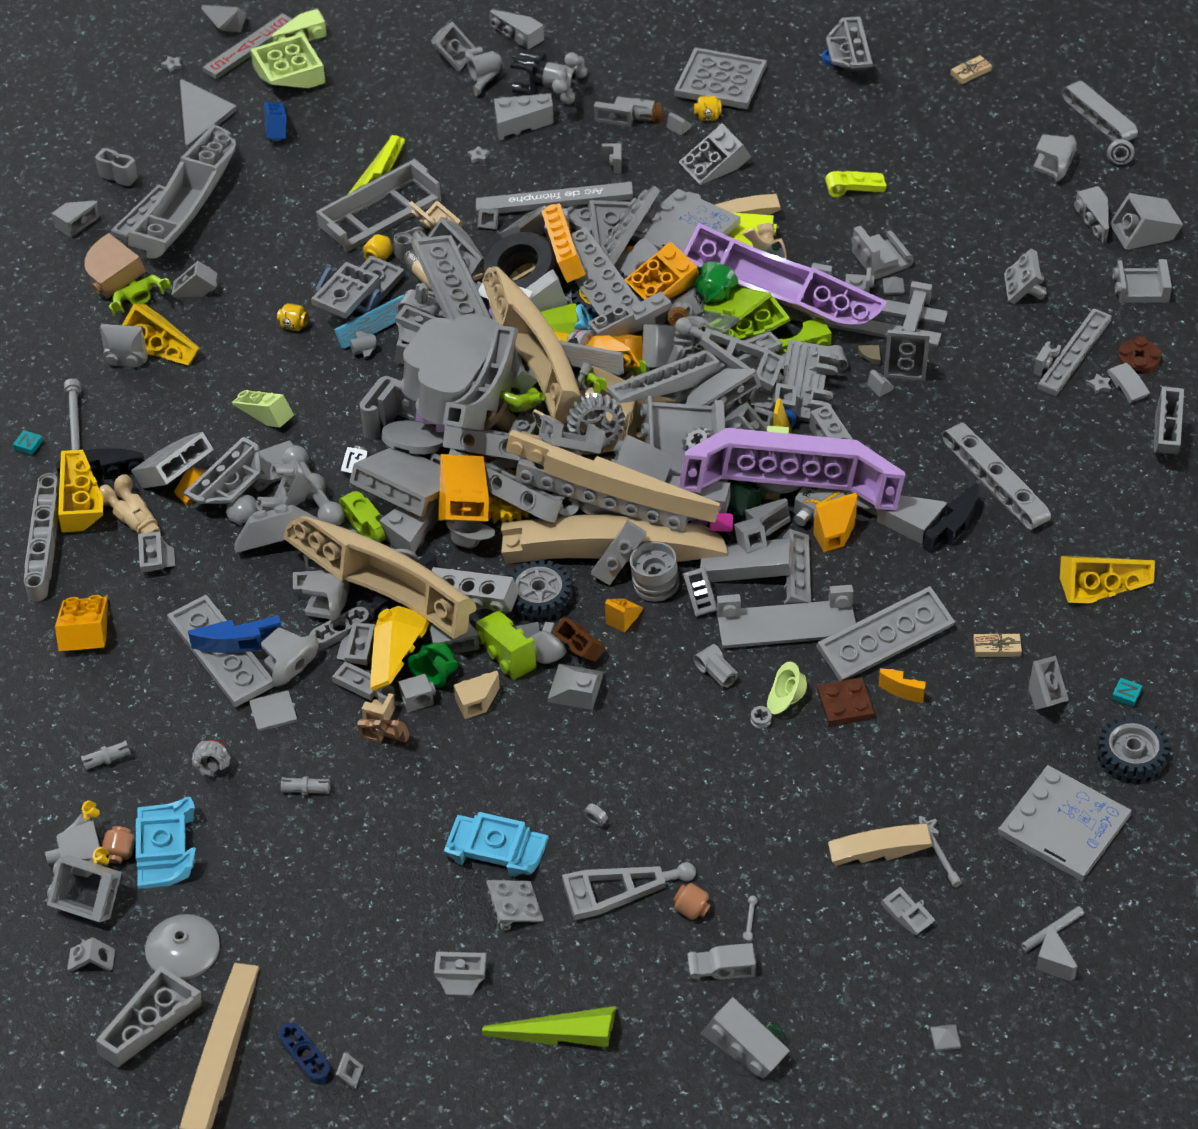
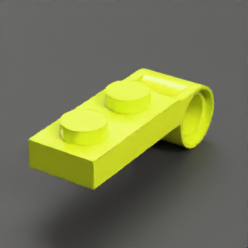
(839, 182)

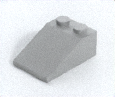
(906, 355)

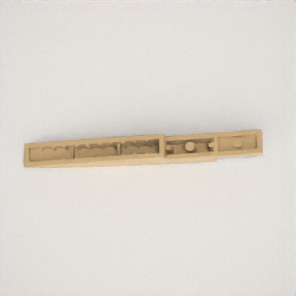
(612, 478)
(220, 1049)

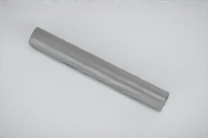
(1058, 925)

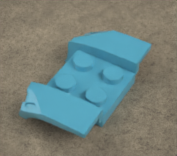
(497, 842)
(162, 844)

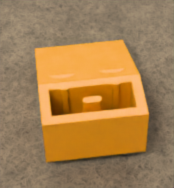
(664, 272)
(463, 489)
(82, 623)

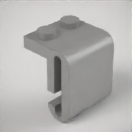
(880, 255)
(657, 344)
(383, 405)

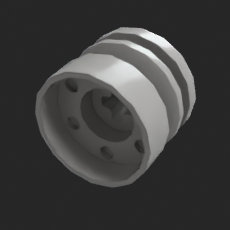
(654, 571)

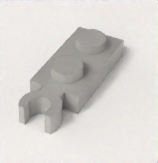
(359, 682)

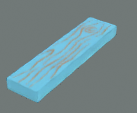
(369, 322)

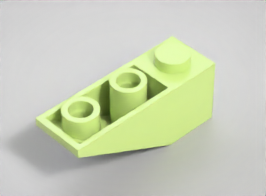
(307, 23)
(266, 407)

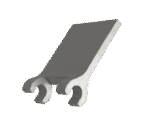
(267, 458)

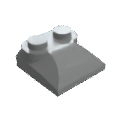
(123, 345)

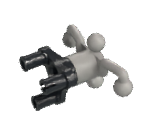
(547, 74)

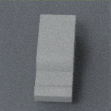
(723, 962)

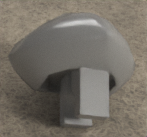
(547, 645)

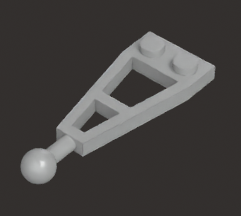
(769, 363)
(582, 898)

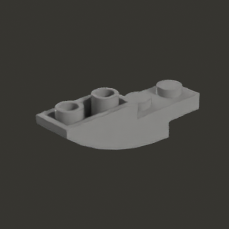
(630, 320)

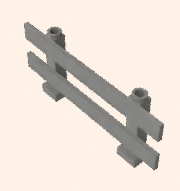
(913, 313)

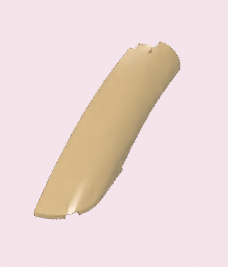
(534, 342)
(592, 534)
(384, 570)

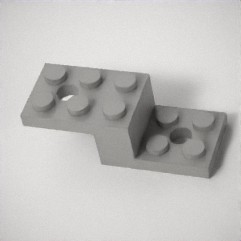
(356, 285)

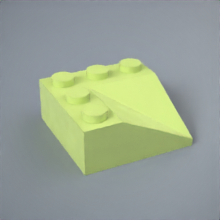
(289, 63)

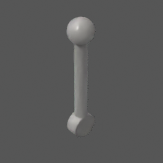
(748, 936)

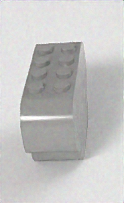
(445, 362)

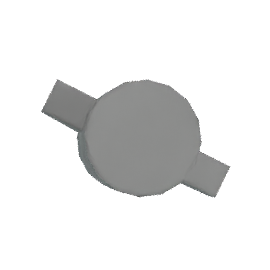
(363, 344)

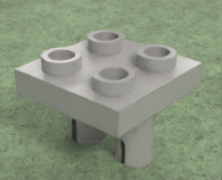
(1024, 278)

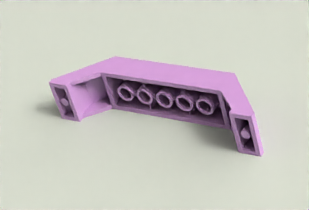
(793, 461)

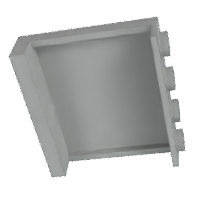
(668, 423)
(399, 478)

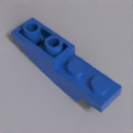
(227, 638)

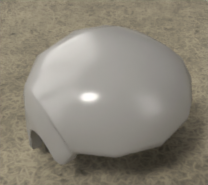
(241, 509)

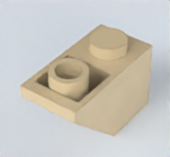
(476, 694)

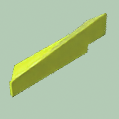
(382, 163)

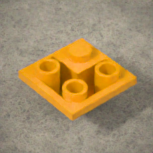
(835, 521)

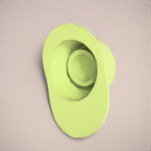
(787, 688)

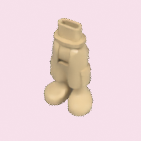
(133, 509)

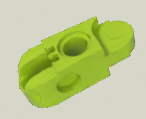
(363, 516)

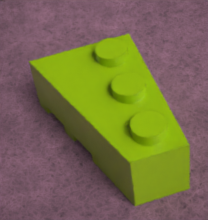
(507, 645)

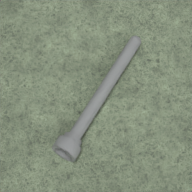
(72, 388)

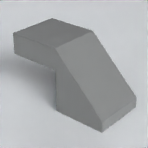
(767, 399)

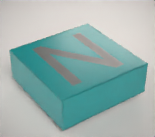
(28, 442)
(1127, 692)

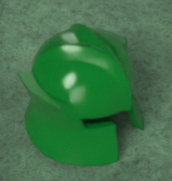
(715, 282)
(435, 661)

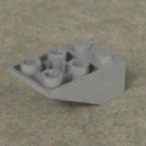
(715, 156)

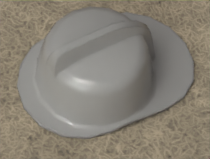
(469, 533)

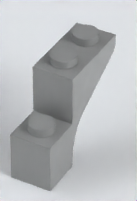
(760, 523)

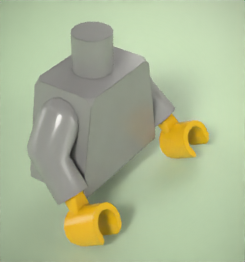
(80, 841)

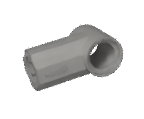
(713, 662)

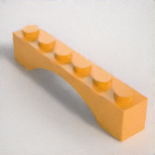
(562, 242)

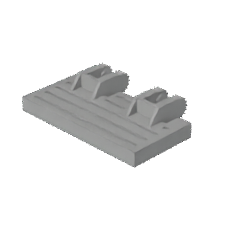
(801, 371)

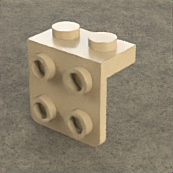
(433, 214)

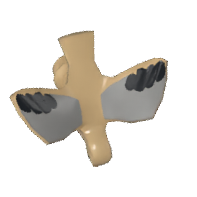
(764, 240)

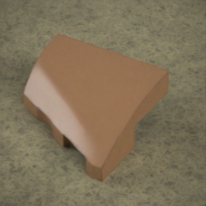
(376, 730)

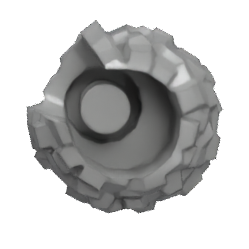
(210, 757)

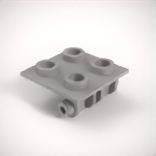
(513, 902)

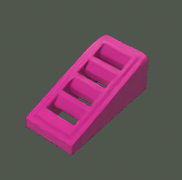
(723, 523)

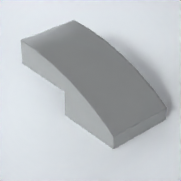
(1129, 381)
(906, 912)

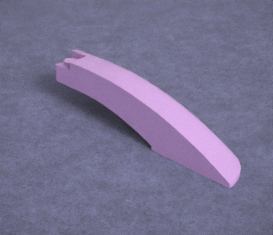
(787, 281)

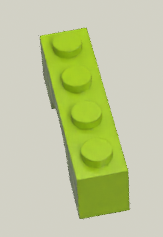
(813, 332)

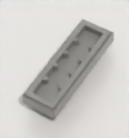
(618, 552)

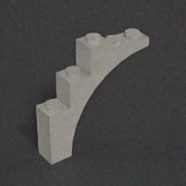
(485, 393)

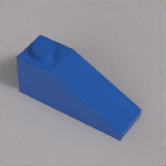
(275, 121)

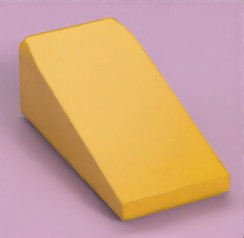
(780, 417)

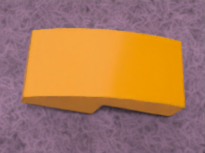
(893, 682)

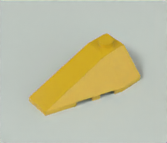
(161, 336)
(79, 494)
(1096, 578)
(392, 641)

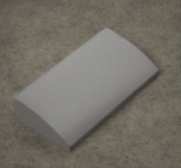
(760, 563)

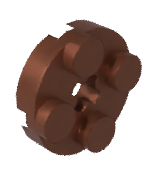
(1140, 346)

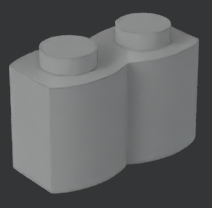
(116, 167)

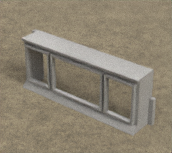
(372, 193)

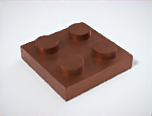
(845, 701)

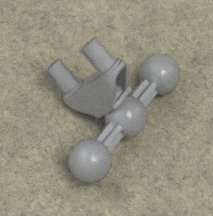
(300, 484)

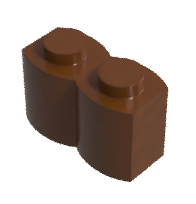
(579, 639)

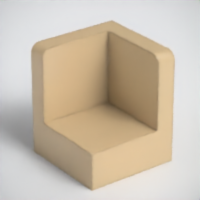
(378, 710)

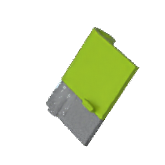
(726, 313)

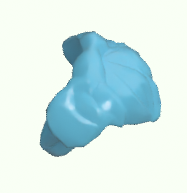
(584, 318)

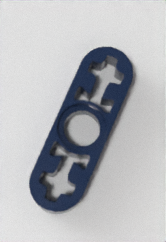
(304, 1064)

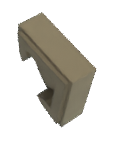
(870, 352)

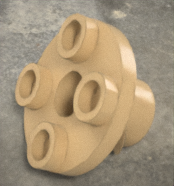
(502, 418)

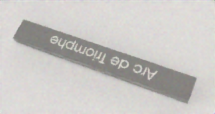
(565, 197)

